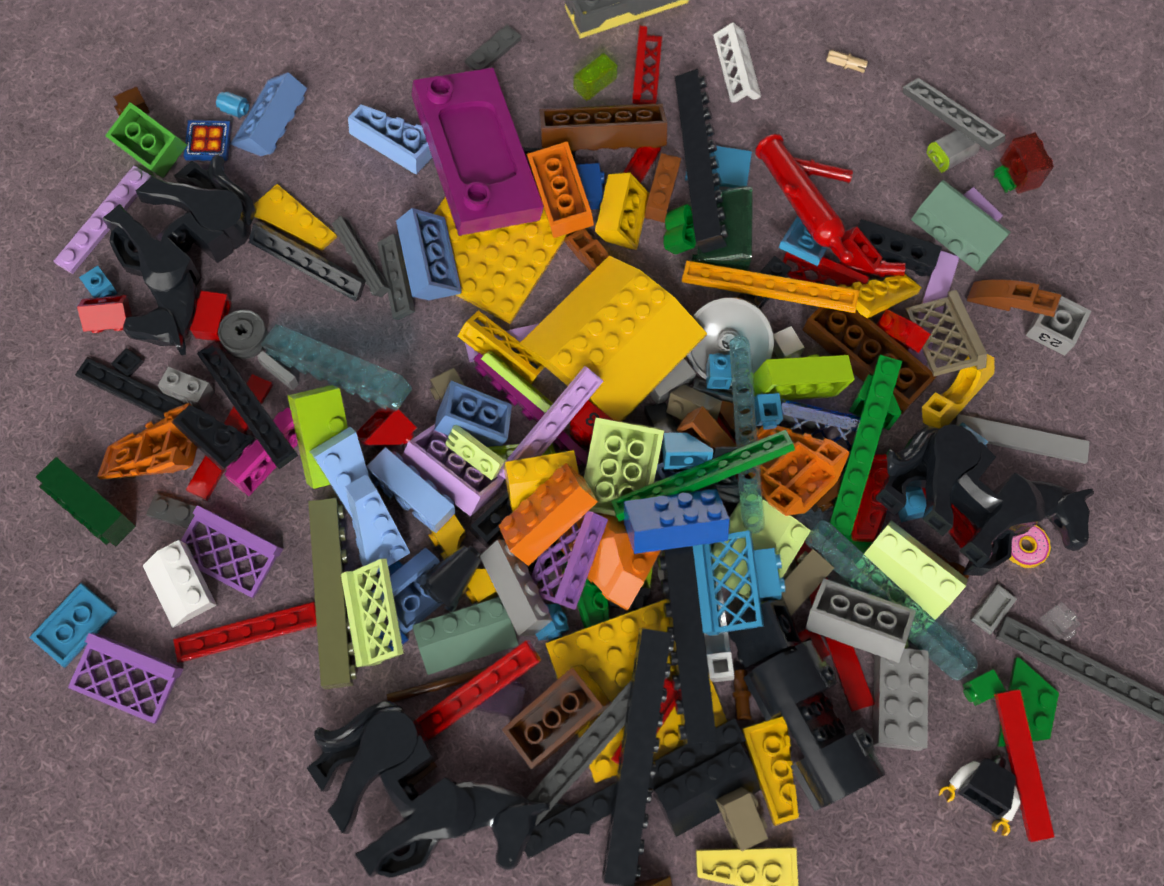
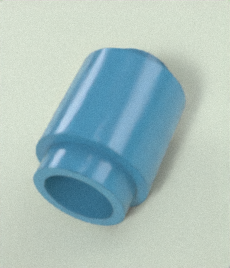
(232, 104)

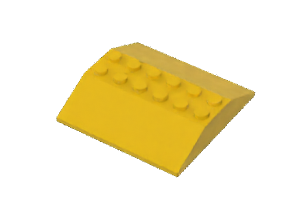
(618, 329)

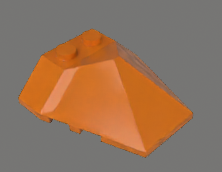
(151, 452)
(801, 476)
(615, 566)

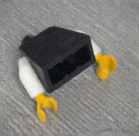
(988, 787)

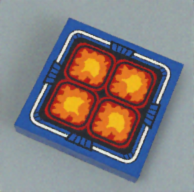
(207, 139)

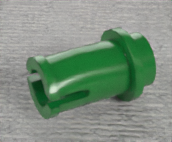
(1004, 178)

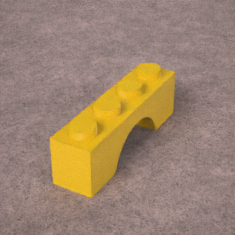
(943, 408)
(449, 539)

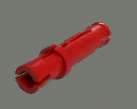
(827, 171)
(884, 268)

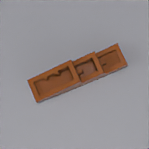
(586, 249)

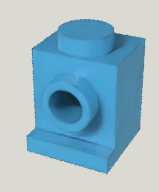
(771, 404)

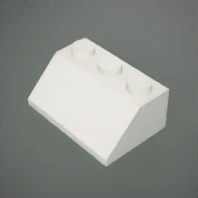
(178, 583)

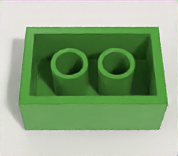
(146, 140)

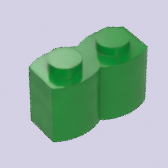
(680, 230)

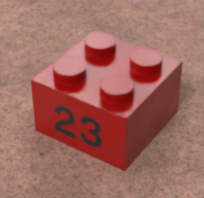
(583, 423)

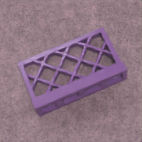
(238, 534)
(578, 565)
(130, 656)

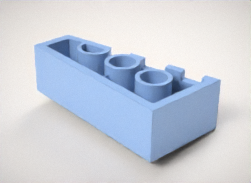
(391, 137)
(341, 462)
(410, 489)
(374, 527)

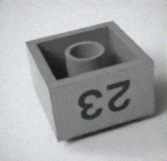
(1063, 329)

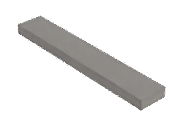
(1028, 439)

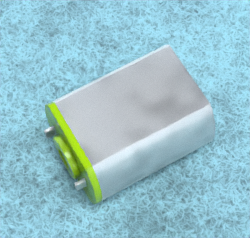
(951, 150)

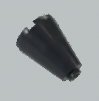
(451, 577)

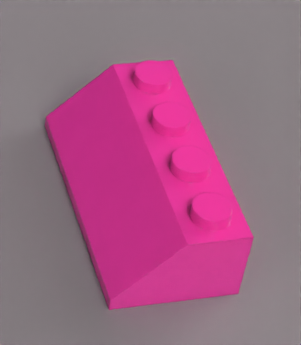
(255, 463)

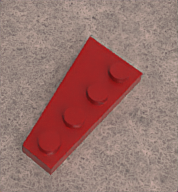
(871, 512)

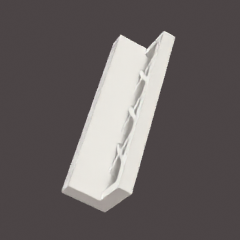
(741, 55)

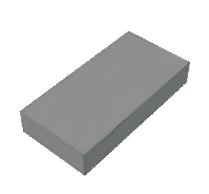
(277, 370)
(993, 609)

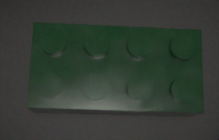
(84, 503)

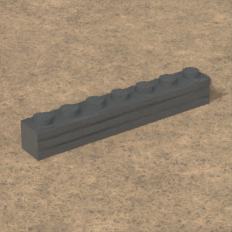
(360, 256)

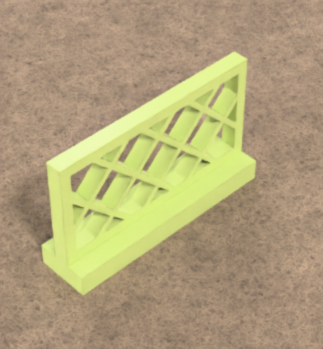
(362, 614)

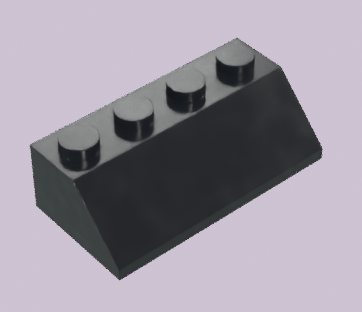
(693, 795)

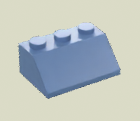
(476, 413)
(410, 599)

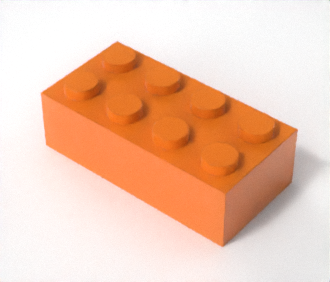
(560, 189)
(547, 514)

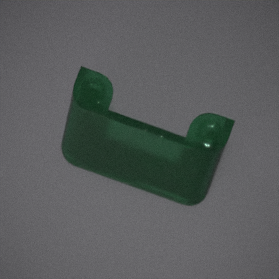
(738, 209)

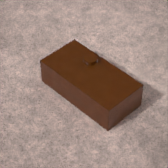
(556, 716)

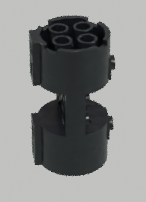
(833, 760)

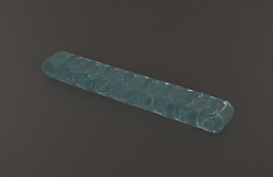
(746, 422)
(868, 578)

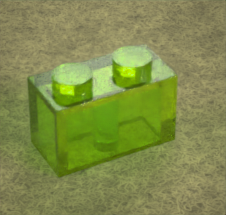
(595, 77)

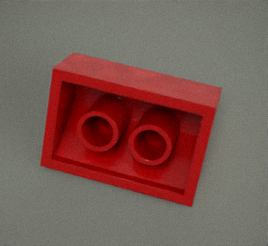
(386, 428)

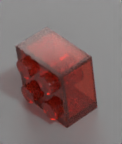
(1027, 162)

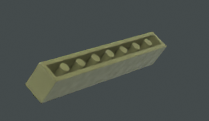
(331, 611)

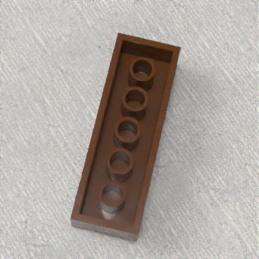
(604, 127)
(864, 341)

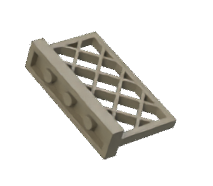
(965, 332)

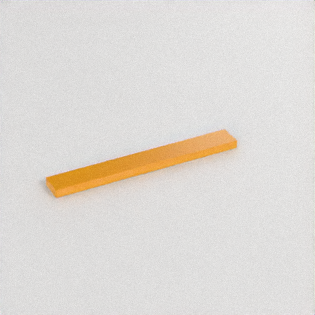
(771, 286)

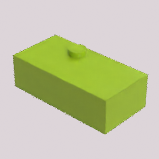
(804, 377)
(316, 418)

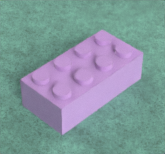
(449, 471)

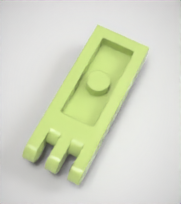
(474, 452)

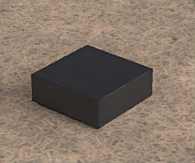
(127, 362)

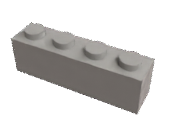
(516, 589)

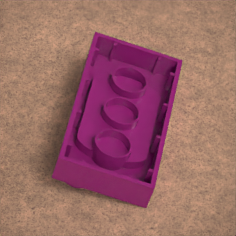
(476, 151)

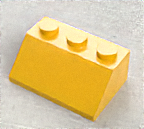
(622, 211)
(527, 474)

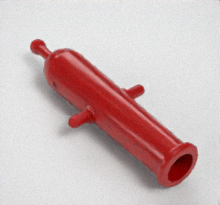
(803, 195)

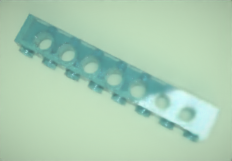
(337, 367)

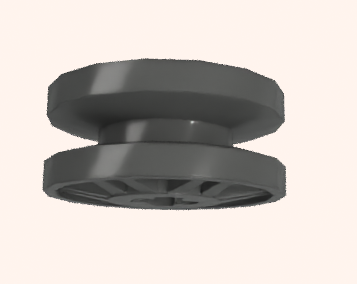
(238, 323)

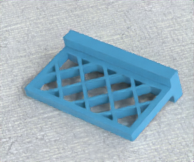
(708, 590)

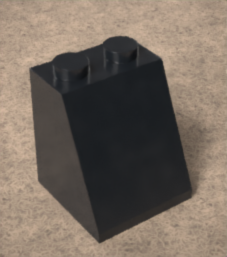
(765, 642)

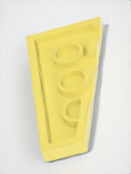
(749, 867)

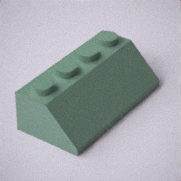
(960, 225)
(464, 635)

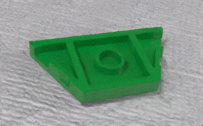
(1038, 700)

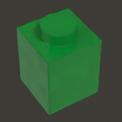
(983, 688)

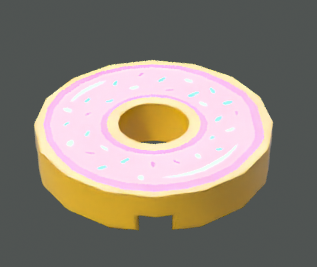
(1039, 552)

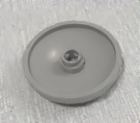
(725, 320)

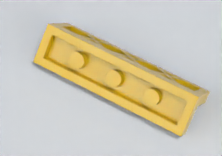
(483, 340)

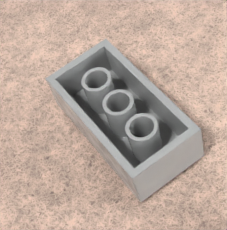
(860, 620)
(901, 701)

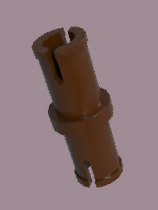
(741, 695)

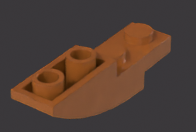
(1015, 294)

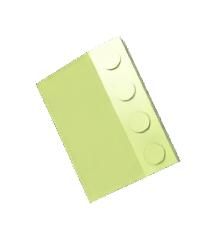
(620, 460)
(780, 532)
(916, 569)

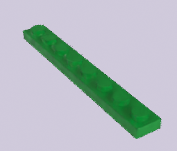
(865, 444)
(712, 470)

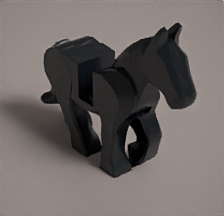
(215, 220)
(949, 468)
(394, 747)

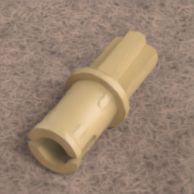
(847, 61)

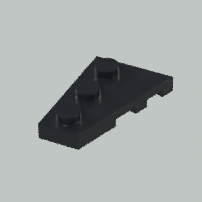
(211, 436)

